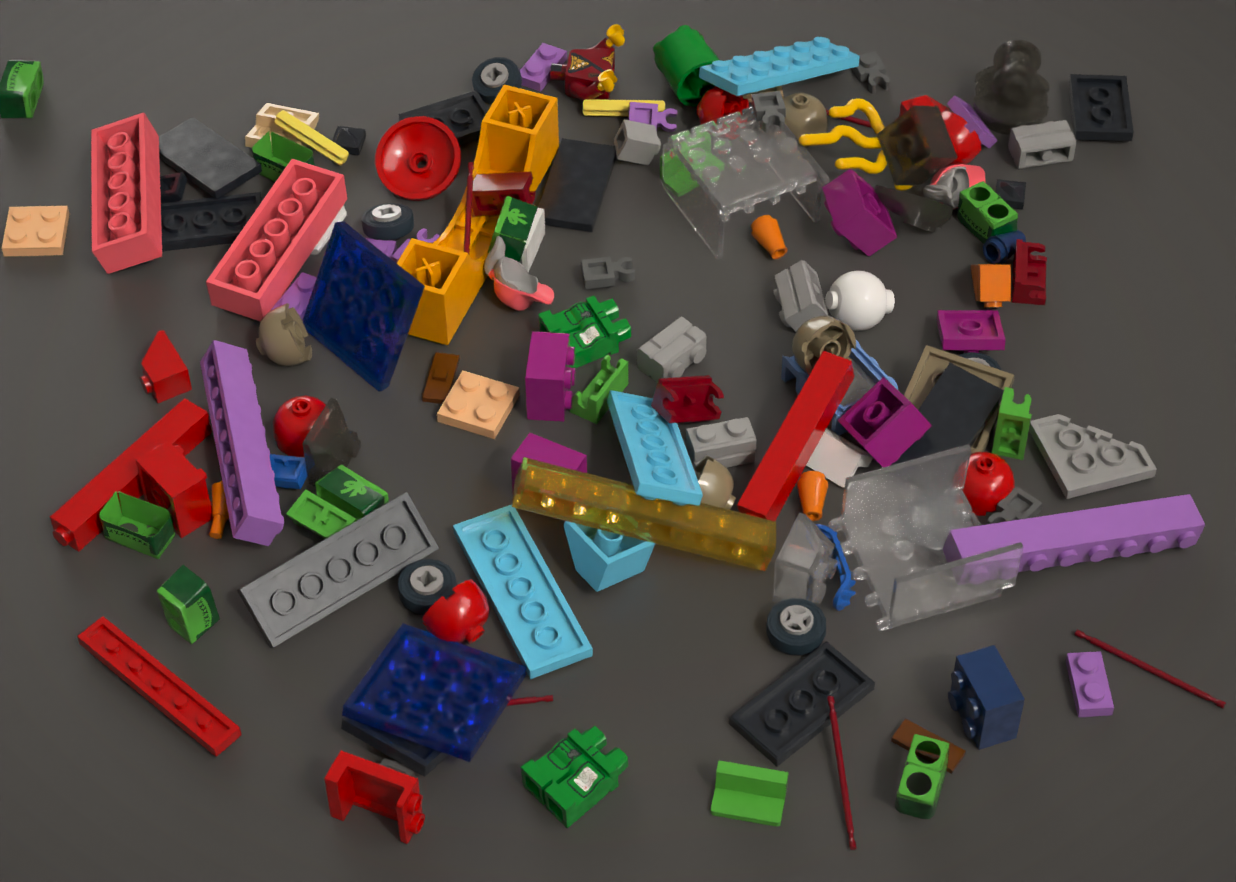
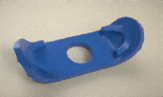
(844, 593)

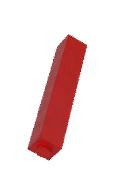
(797, 437)
(79, 518)

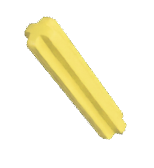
(614, 108)
(311, 137)

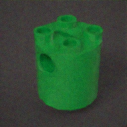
(680, 61)

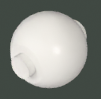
(859, 300)

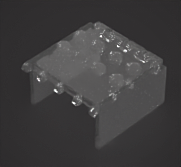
(735, 167)
(898, 530)

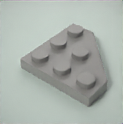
(1089, 457)

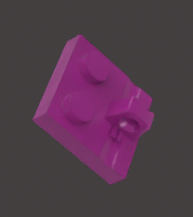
(970, 330)

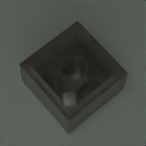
(917, 145)

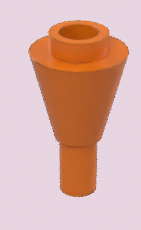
(219, 510)

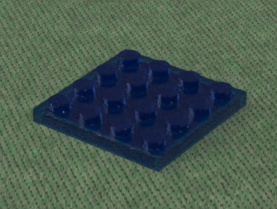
(362, 305)
(435, 692)

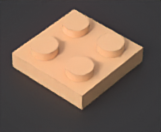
(35, 231)
(478, 404)

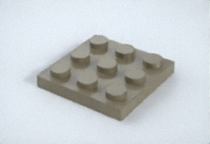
(931, 367)

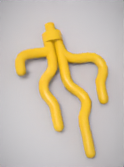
(855, 136)

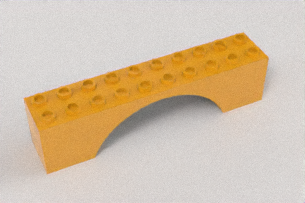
(514, 137)

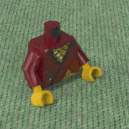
(591, 70)

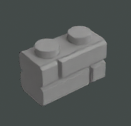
(1042, 144)
(799, 295)
(672, 350)
(727, 442)

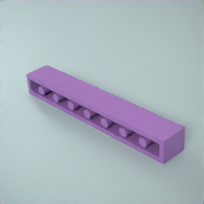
(241, 444)
(1086, 533)

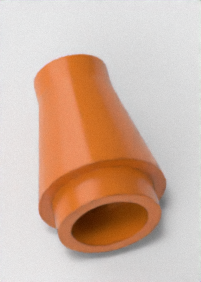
(768, 234)
(812, 493)

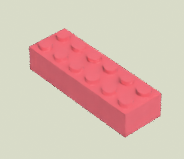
(126, 193)
(277, 240)

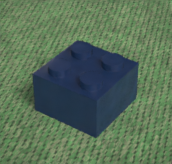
(986, 697)

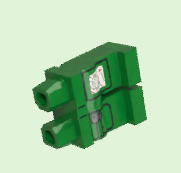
(588, 328)
(574, 774)

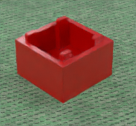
(176, 486)

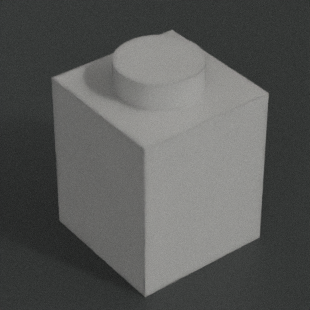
(636, 142)

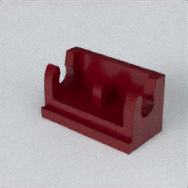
(493, 188)
(1029, 274)
(687, 399)

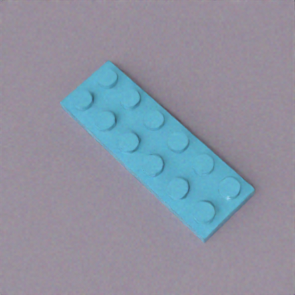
(779, 66)
(653, 451)
(522, 591)

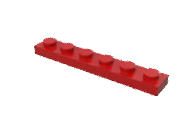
(160, 686)

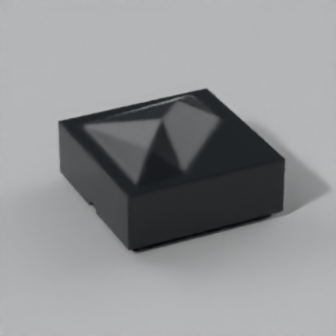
(350, 139)
(172, 187)
(1011, 192)

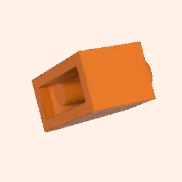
(991, 283)

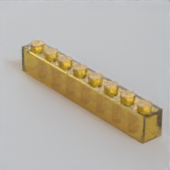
(619, 510)

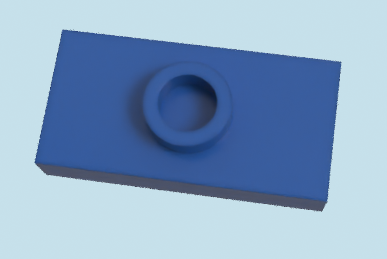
(288, 471)

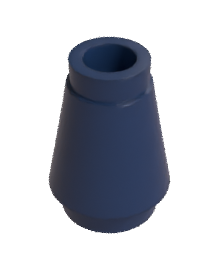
(1002, 246)

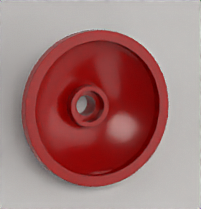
(407, 145)

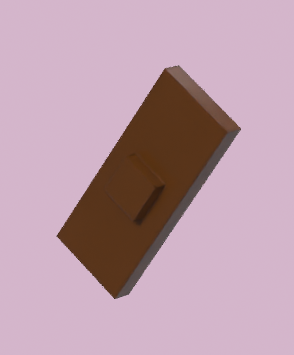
(440, 377)
(904, 737)

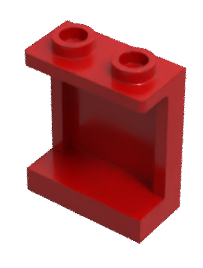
(376, 789)

